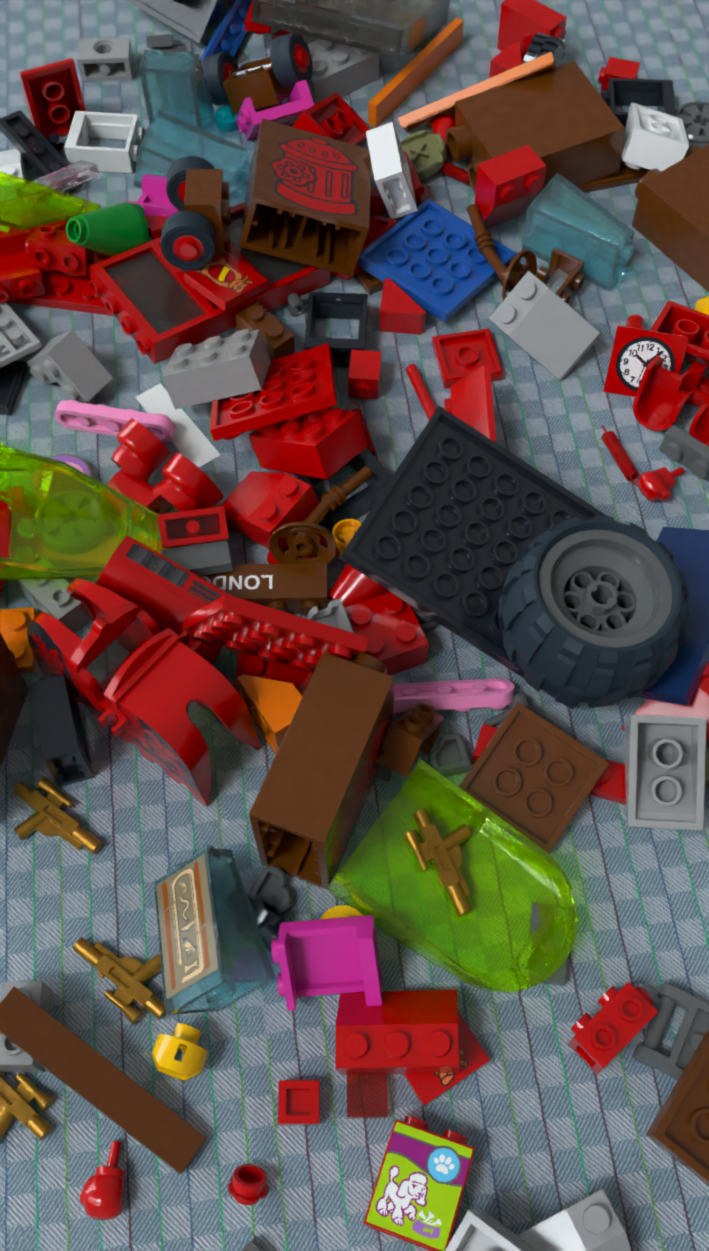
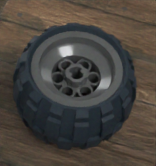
(609, 577)

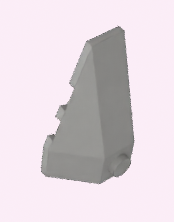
(580, 1227)

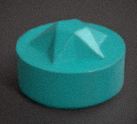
(225, 119)

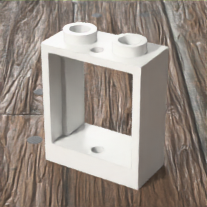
(105, 126)
(391, 171)

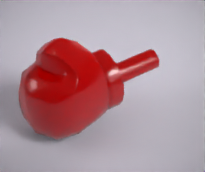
(657, 484)
(104, 1191)

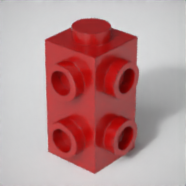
(54, 251)
(613, 1027)

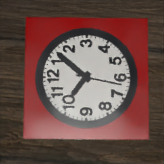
(634, 351)

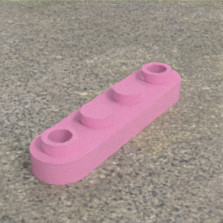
(110, 420)
(454, 694)

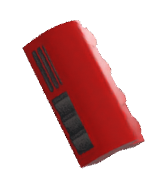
(160, 588)

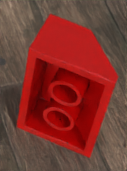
(686, 322)
(473, 401)
(402, 1036)

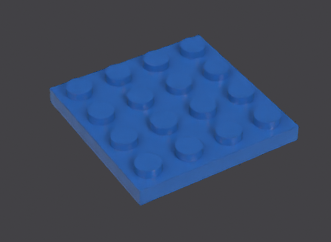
(433, 259)

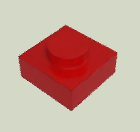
(298, 1102)

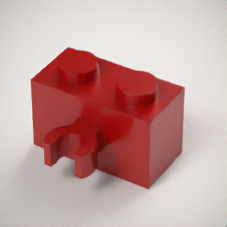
(193, 526)

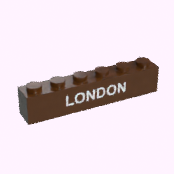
(282, 586)

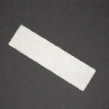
(187, 436)

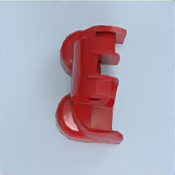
(664, 396)
(142, 453)

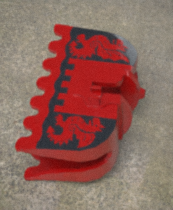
(149, 689)

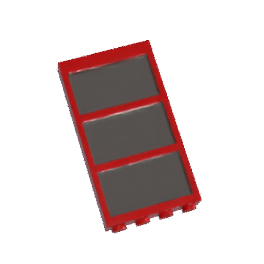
(166, 312)

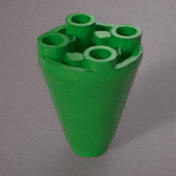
(110, 229)

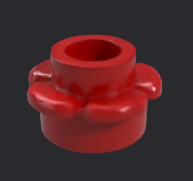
(248, 1184)

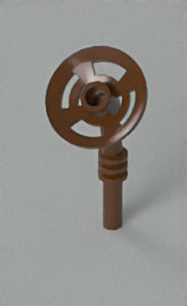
(514, 273)
(304, 536)

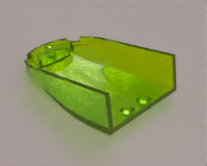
(502, 871)

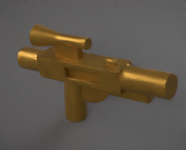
(50, 818)
(444, 855)
(128, 976)
(17, 1104)

